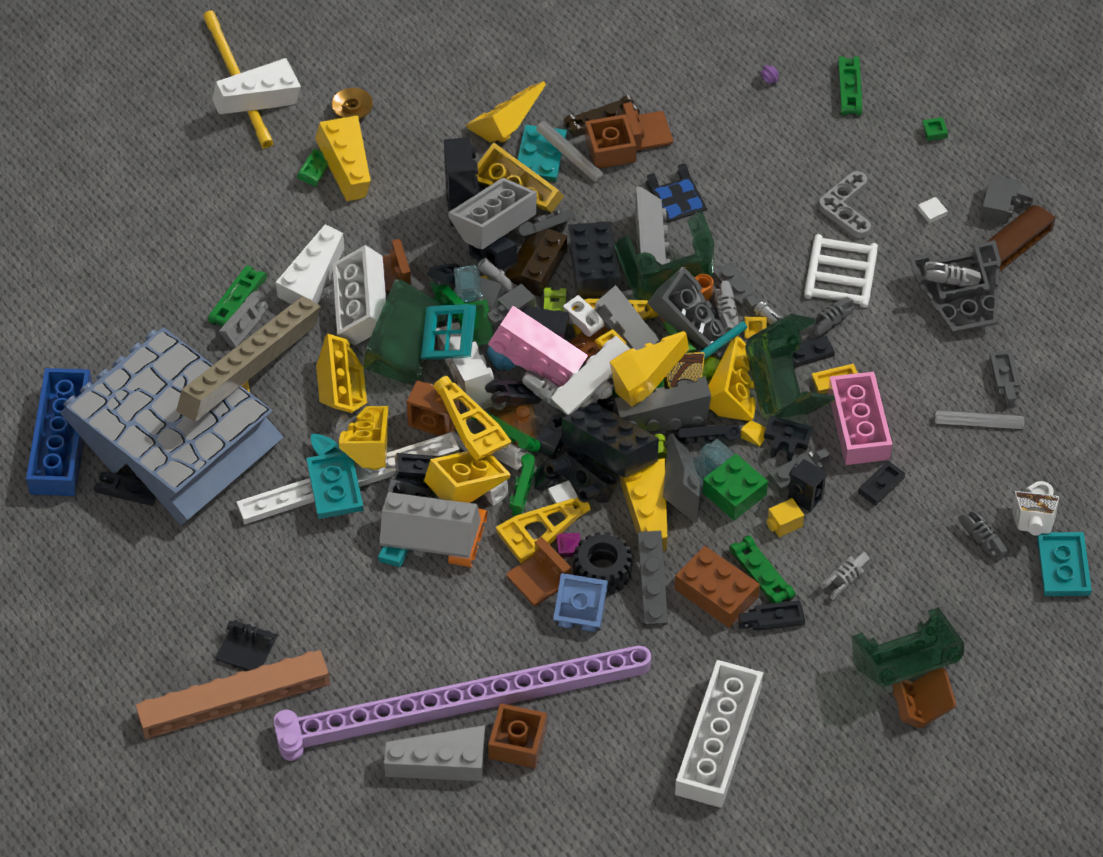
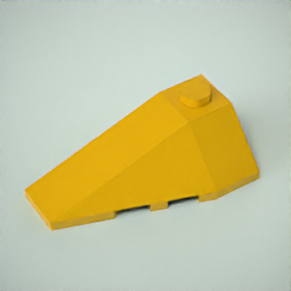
(642, 370)
(732, 384)

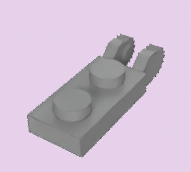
(243, 320)

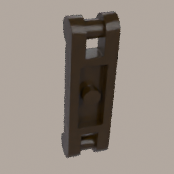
(605, 111)

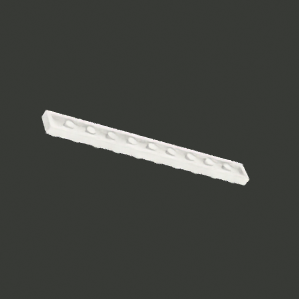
(301, 492)

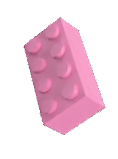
(536, 348)
(860, 418)

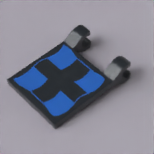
(679, 196)

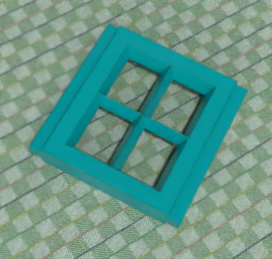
(466, 332)

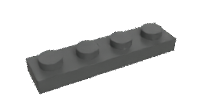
(652, 578)

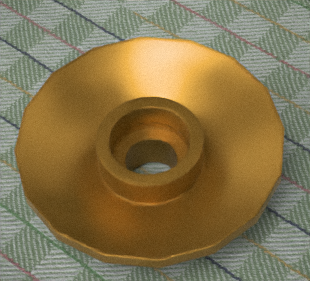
(352, 97)

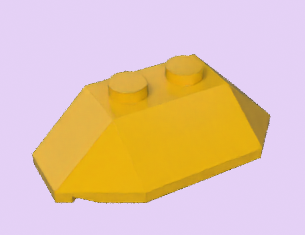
(340, 376)

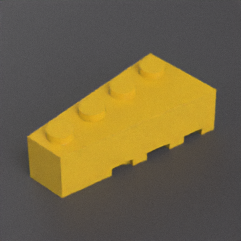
(345, 154)
(500, 164)
(645, 499)

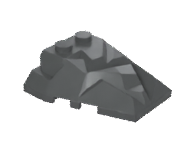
(964, 306)

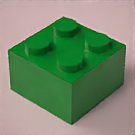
(735, 487)

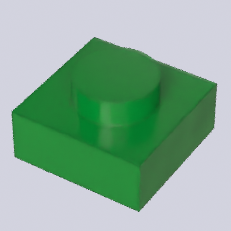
(934, 129)

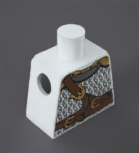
(1034, 512)

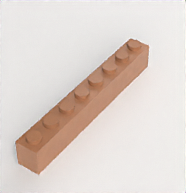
(232, 694)

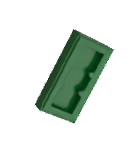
(313, 168)
(482, 327)

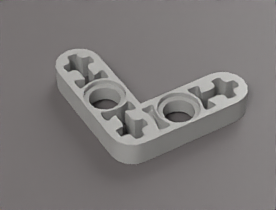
(841, 207)

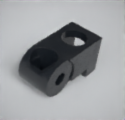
(408, 487)

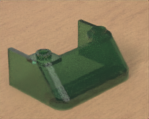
(646, 275)
(774, 370)

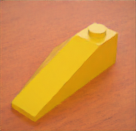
(506, 116)
(367, 438)

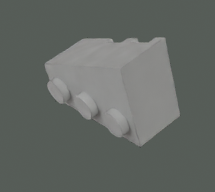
(624, 319)

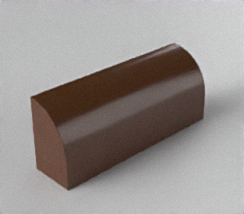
(1022, 234)

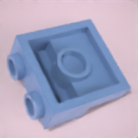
(580, 602)

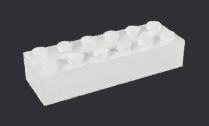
(719, 734)

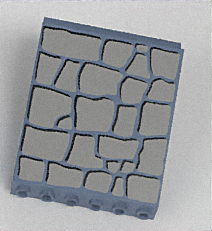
(135, 421)

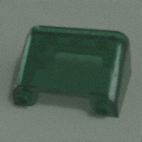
(398, 334)
(911, 655)

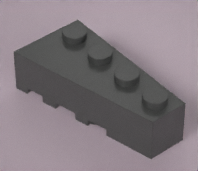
(669, 408)

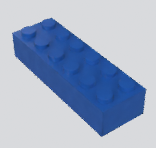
(55, 443)

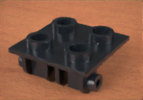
(246, 646)

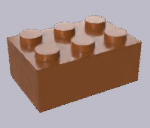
(716, 586)

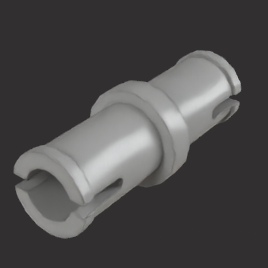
(496, 275)

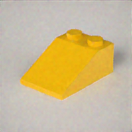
(462, 477)

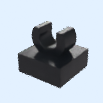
(543, 481)

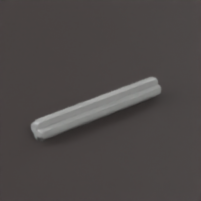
(569, 151)
(979, 419)

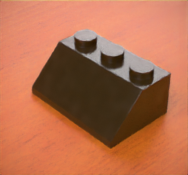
(538, 260)

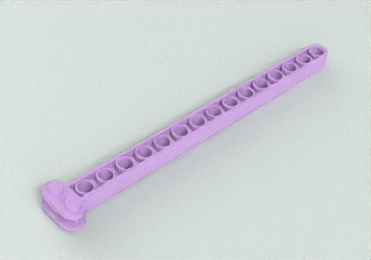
(293, 731)

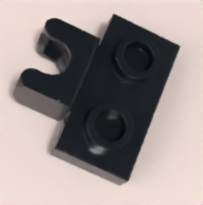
(787, 436)

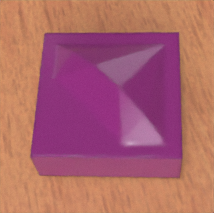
(566, 543)

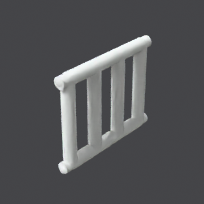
(816, 258)

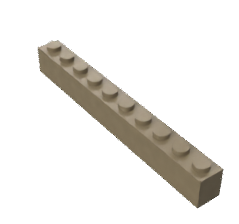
(247, 359)

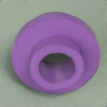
(770, 74)

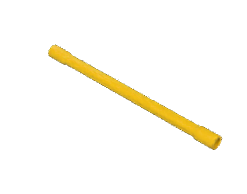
(214, 26)

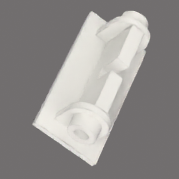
(511, 456)

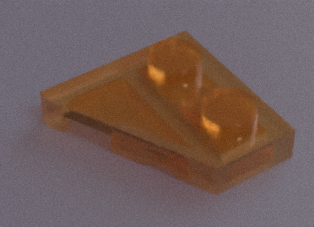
(520, 417)

